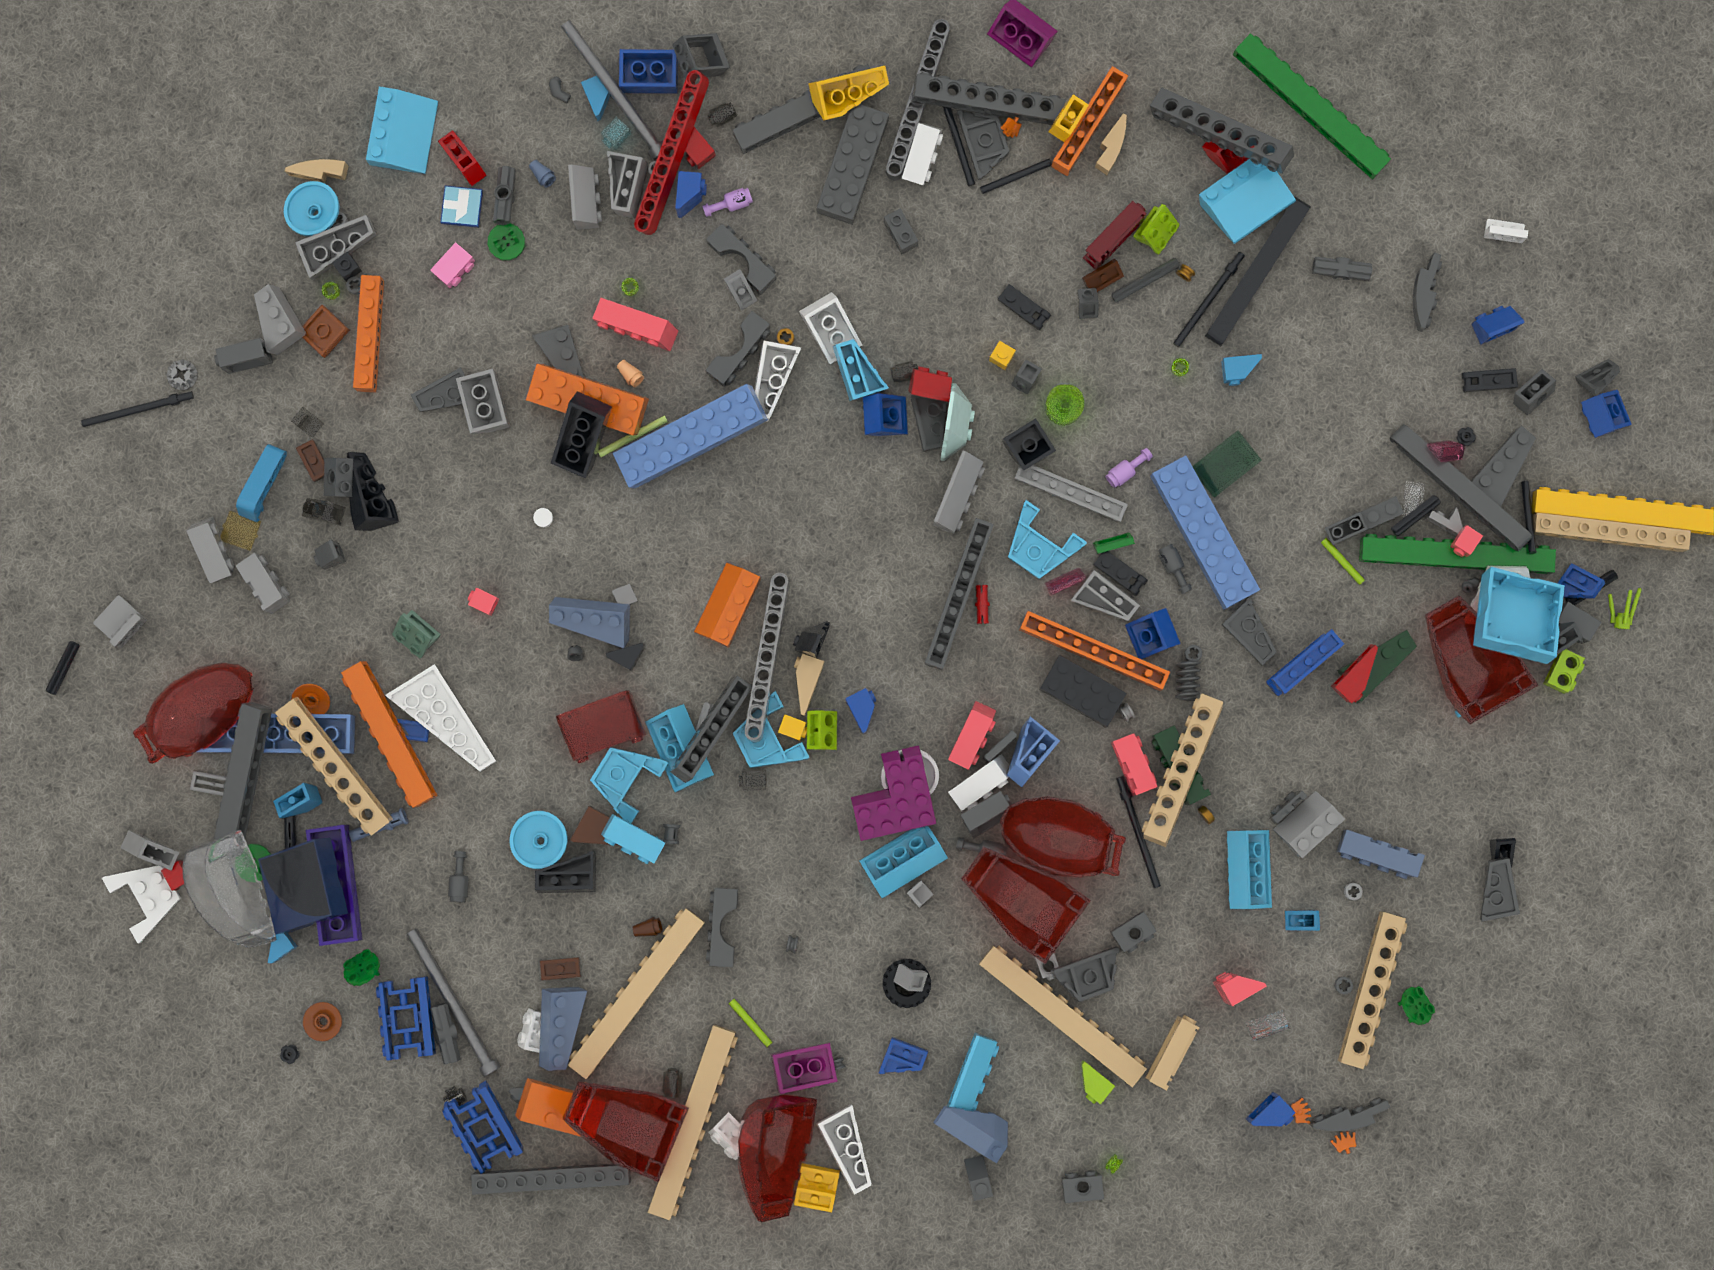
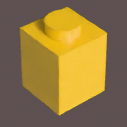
(1002, 355)
(793, 728)

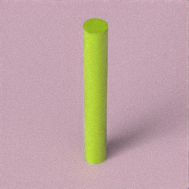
(1342, 560)
(750, 1022)

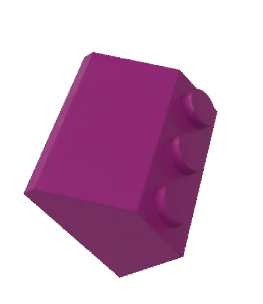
(1022, 32)

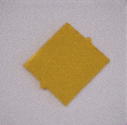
(239, 531)

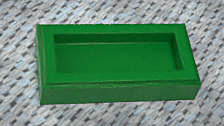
(1113, 543)

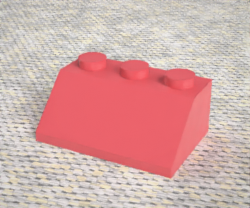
(1236, 988)

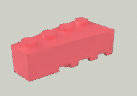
(635, 323)

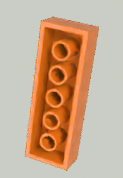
(557, 387)

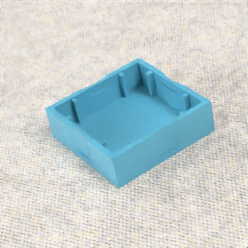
(1518, 615)

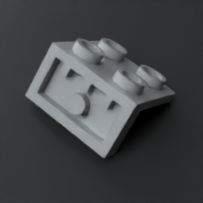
(119, 621)

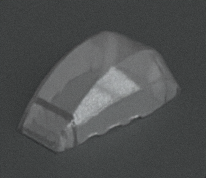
(226, 890)

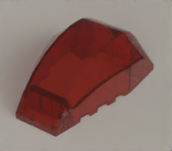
(1472, 676)
(1025, 901)
(626, 1125)
(772, 1150)

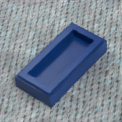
(415, 730)

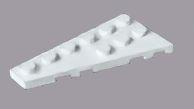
(437, 709)

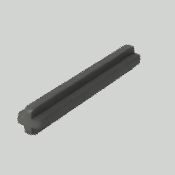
(1145, 280)

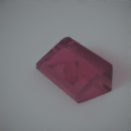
(1447, 450)
(1065, 581)

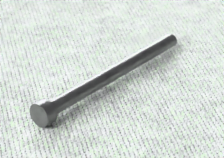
(613, 89)
(456, 1009)

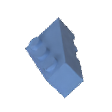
(1030, 751)

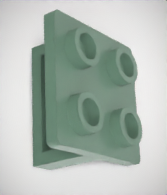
(415, 633)

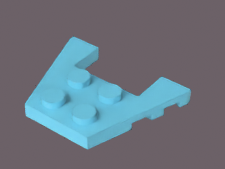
(1035, 551)
(768, 749)
(617, 775)

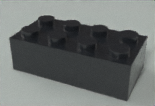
(581, 434)
(1082, 691)

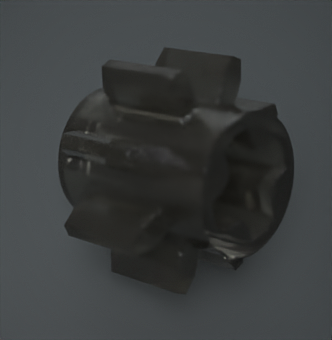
(455, 1093)

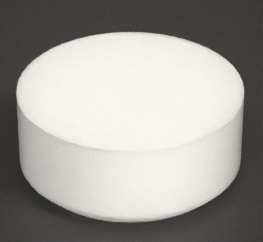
(543, 517)

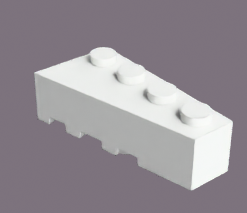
(773, 371)
(844, 1143)

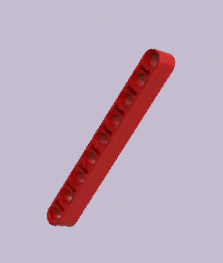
(670, 143)

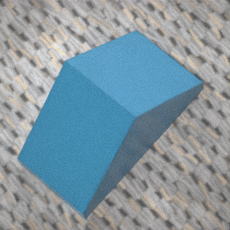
(1302, 920)
(281, 947)

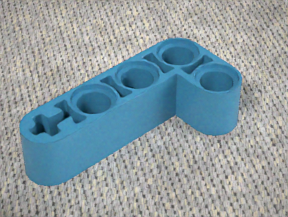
(259, 483)

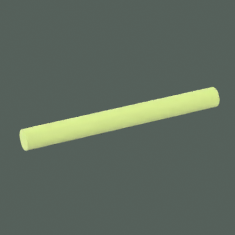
(628, 438)

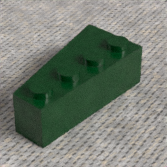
(1387, 658)
(1166, 743)

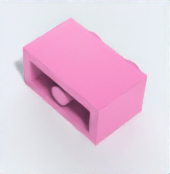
(453, 266)

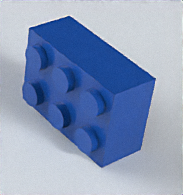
(648, 71)

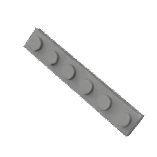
(1072, 492)

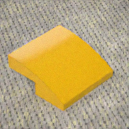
(817, 1187)

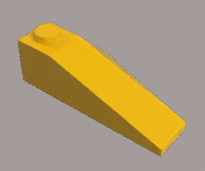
(840, 94)

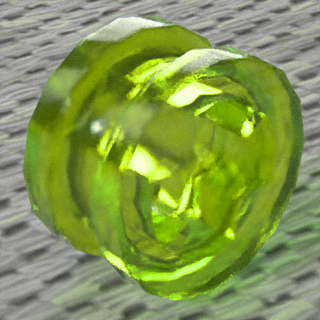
(633, 291)
(325, 293)
(1176, 371)
(1113, 1164)

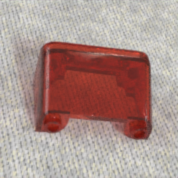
(601, 725)

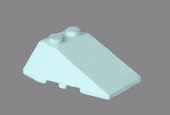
(957, 423)

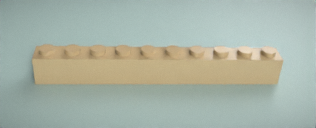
(636, 993)
(1062, 1016)
(699, 1101)

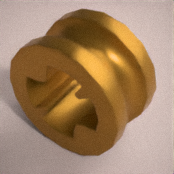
(1185, 273)
(788, 332)

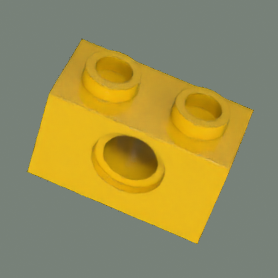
(1068, 118)

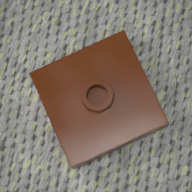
(324, 331)

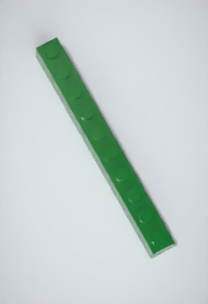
(1311, 106)
(1440, 554)

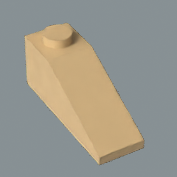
(807, 677)

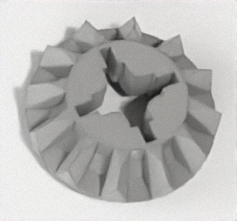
(190, 375)

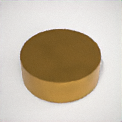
(1206, 814)

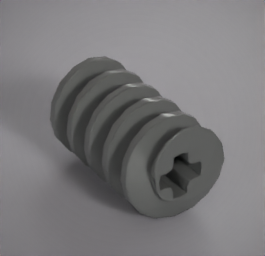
(1187, 680)

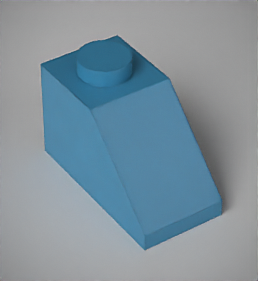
(597, 95)
(1238, 368)
(298, 801)

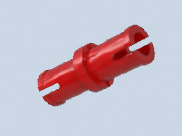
(982, 604)

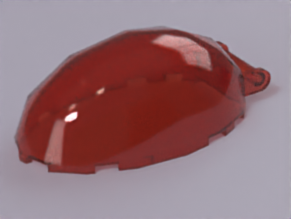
(195, 711)
(1061, 837)

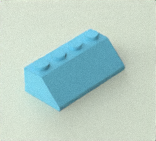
(671, 734)
(903, 860)
(1249, 869)
(973, 1072)

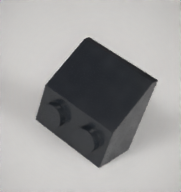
(1028, 445)

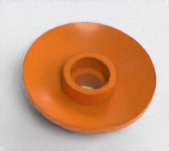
(315, 706)

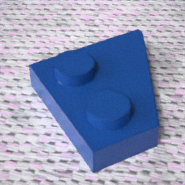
(1580, 583)
(902, 1057)

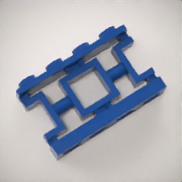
(1304, 663)
(423, 1016)
(496, 1120)

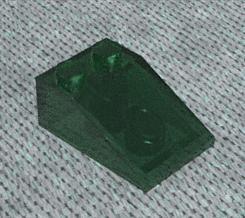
(1226, 464)

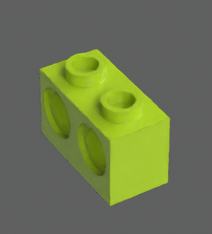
(1560, 668)
(822, 730)

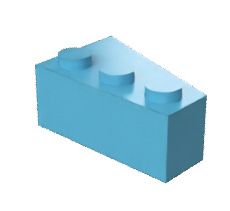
(857, 371)
(632, 839)

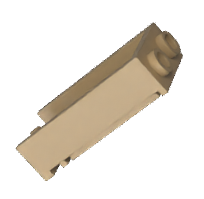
(1172, 1051)

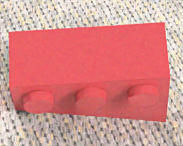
(973, 735)
(1134, 764)

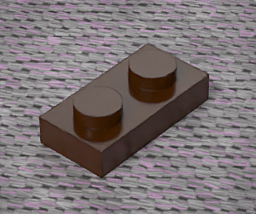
(1103, 276)
(312, 459)
(560, 968)

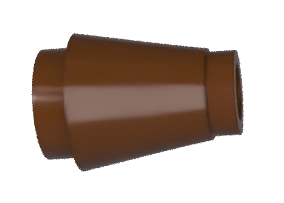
(649, 927)

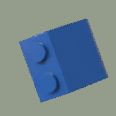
(689, 191)
(1496, 324)
(1605, 413)
(885, 415)
(1152, 634)
(862, 708)
(1271, 1112)

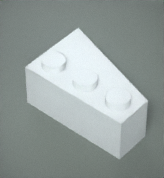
(922, 153)
(981, 783)

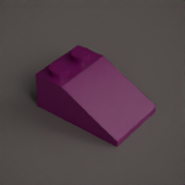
(803, 1068)

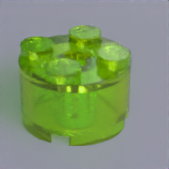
(1063, 394)

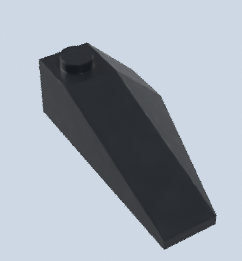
(368, 503)
(811, 639)

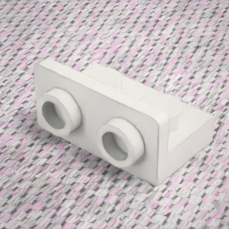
(1505, 231)
(530, 1036)
(726, 1135)

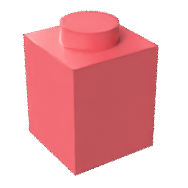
(1466, 541)
(482, 601)

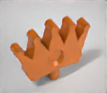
(1011, 127)
(1300, 1111)
(1344, 1143)

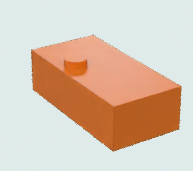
(545, 1105)

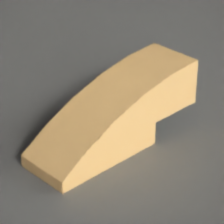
(1112, 146)
(318, 170)

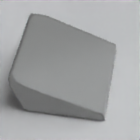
(624, 595)

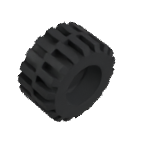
(894, 995)

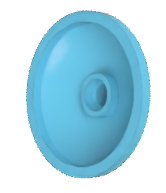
(306, 200)
(525, 838)

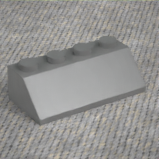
(958, 492)

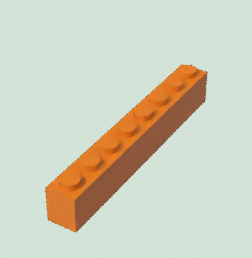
(1094, 651)
(389, 734)

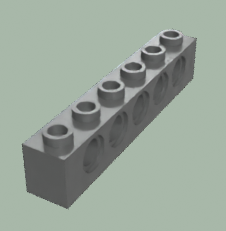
(711, 729)

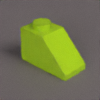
(1095, 1084)

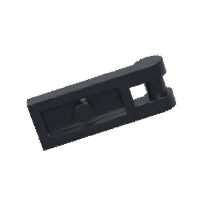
(1023, 306)
(1490, 380)
(1120, 572)

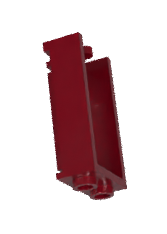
(1115, 234)

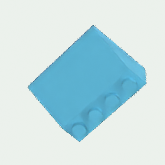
(401, 131)
(1245, 199)

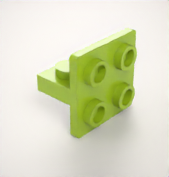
(1157, 228)

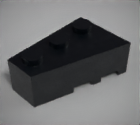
(568, 876)

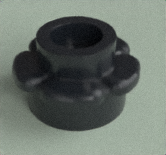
(1461, 436)
(294, 1054)

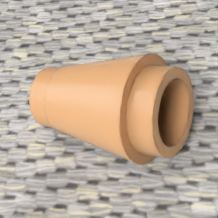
(630, 373)

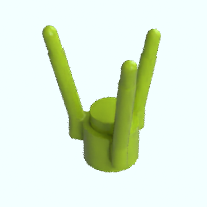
(1624, 620)

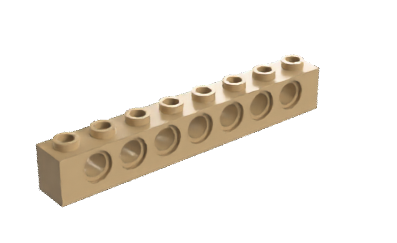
(1611, 532)
(333, 755)
(1161, 834)
(1363, 997)

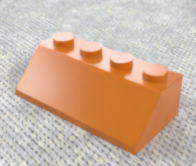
(727, 604)

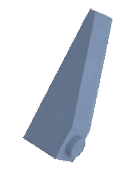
(981, 1131)

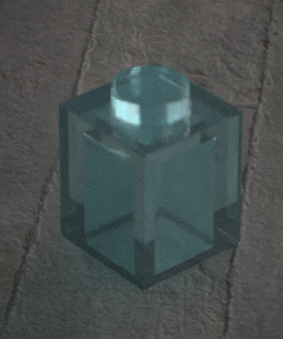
(615, 134)

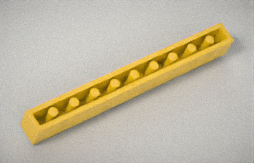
(1623, 510)

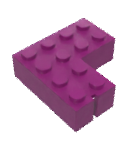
(900, 807)

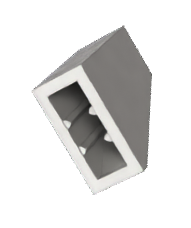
(149, 850)

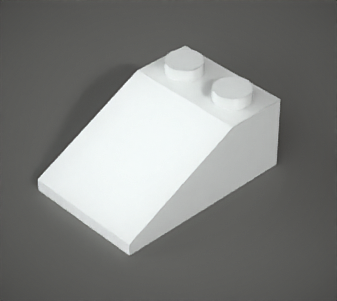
(828, 324)

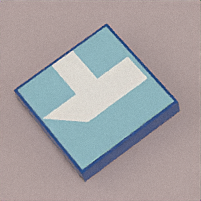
(461, 206)

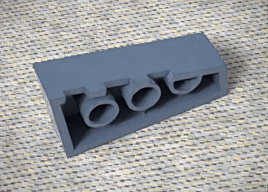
(1380, 854)

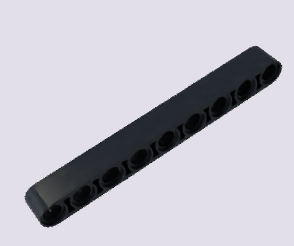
(1257, 271)

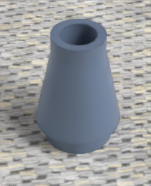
(542, 173)

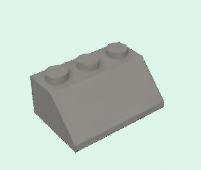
(584, 197)
(483, 402)
(1308, 824)

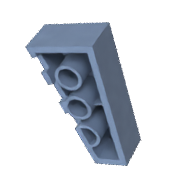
(593, 618)
(559, 1023)

